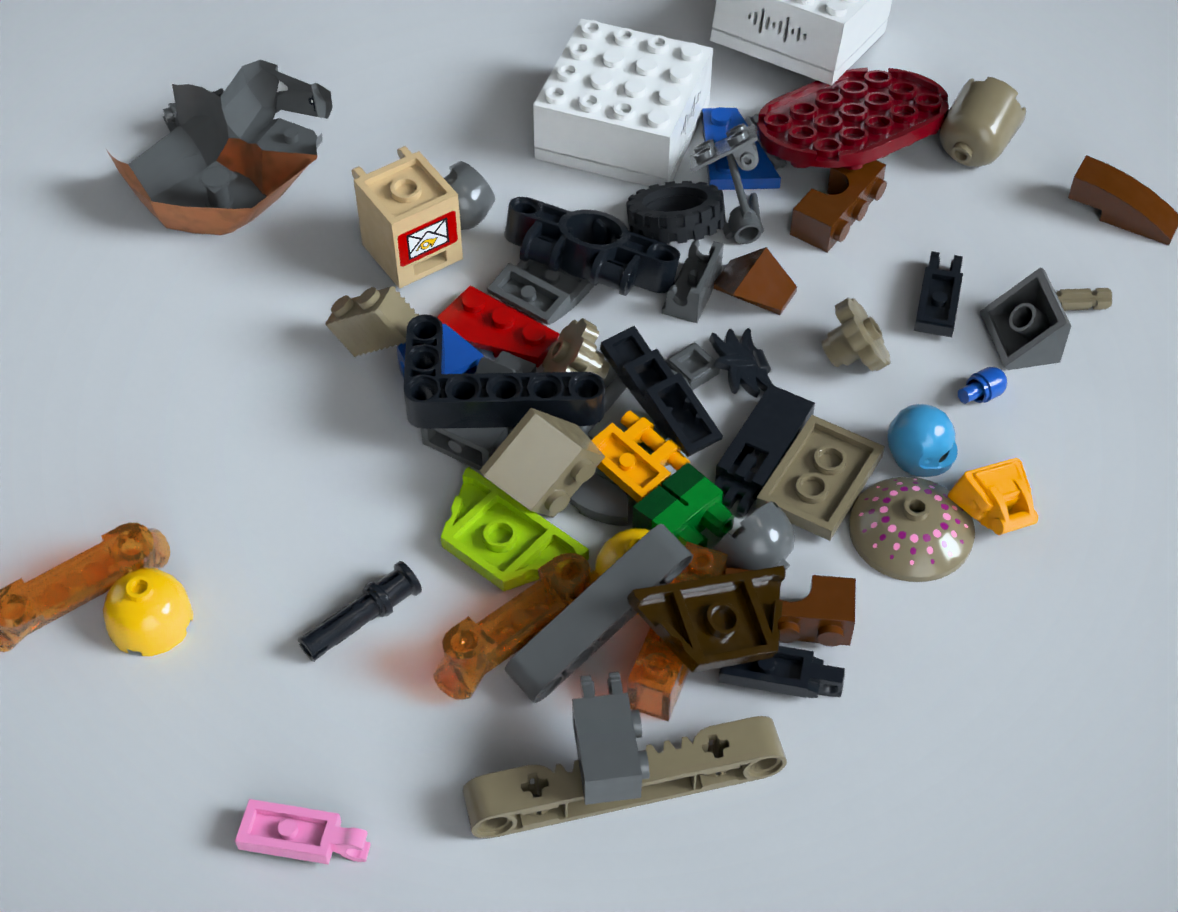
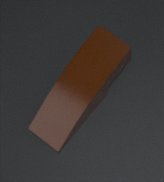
(1123, 201)

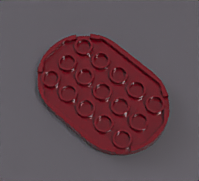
(853, 119)

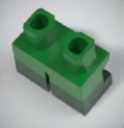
(686, 507)

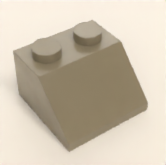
(543, 462)

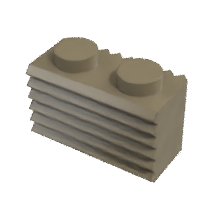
(371, 320)

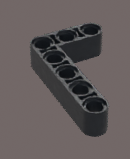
(488, 399)

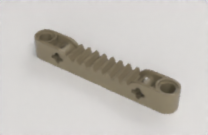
(740, 751)

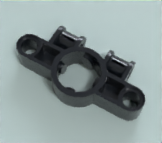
(590, 246)

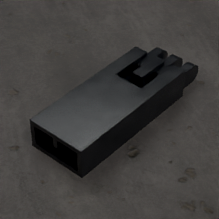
(768, 430)

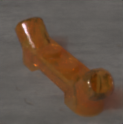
(78, 580)
(479, 647)

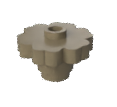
(856, 338)
(576, 351)

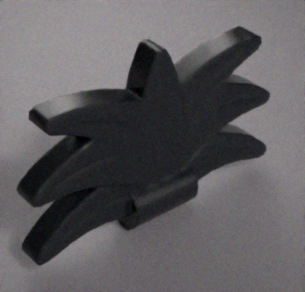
(744, 362)

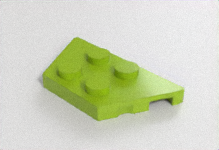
(501, 535)

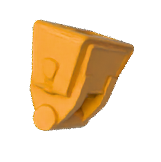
(997, 496)

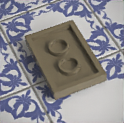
(821, 476)

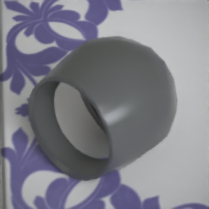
(473, 194)

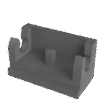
(694, 283)

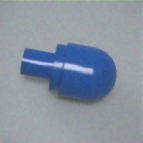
(983, 386)

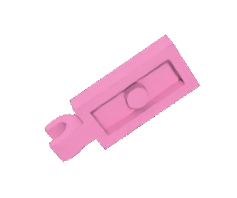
(299, 833)

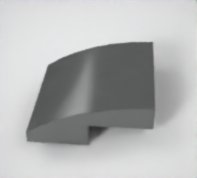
(539, 290)

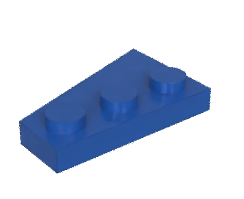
(715, 125)

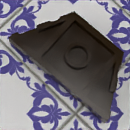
(717, 617)

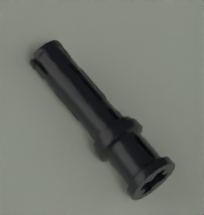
(375, 601)

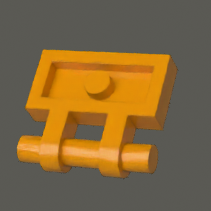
(629, 463)

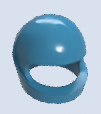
(920, 438)

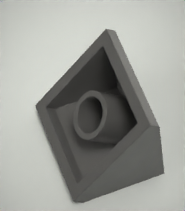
(1028, 323)

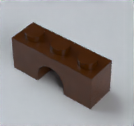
(827, 218)
(822, 616)

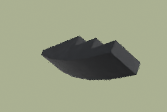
(660, 392)

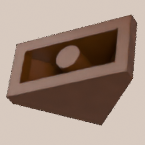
(757, 280)

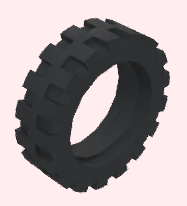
(676, 211)

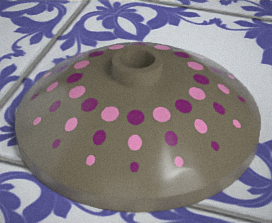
(906, 542)

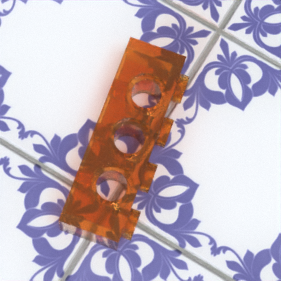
(658, 671)

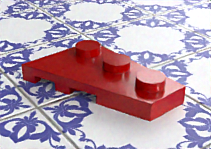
(497, 327)

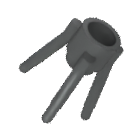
(743, 222)

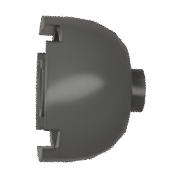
(760, 541)

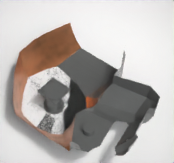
(244, 151)

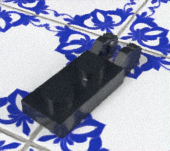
(939, 297)

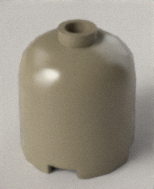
(981, 122)

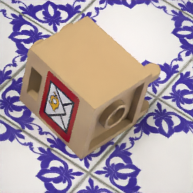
(408, 217)

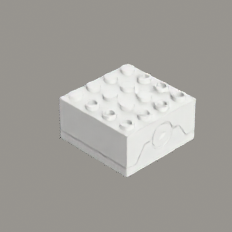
(802, 35)
(622, 103)

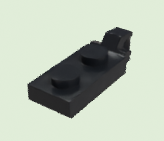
(789, 673)

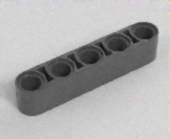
(596, 614)

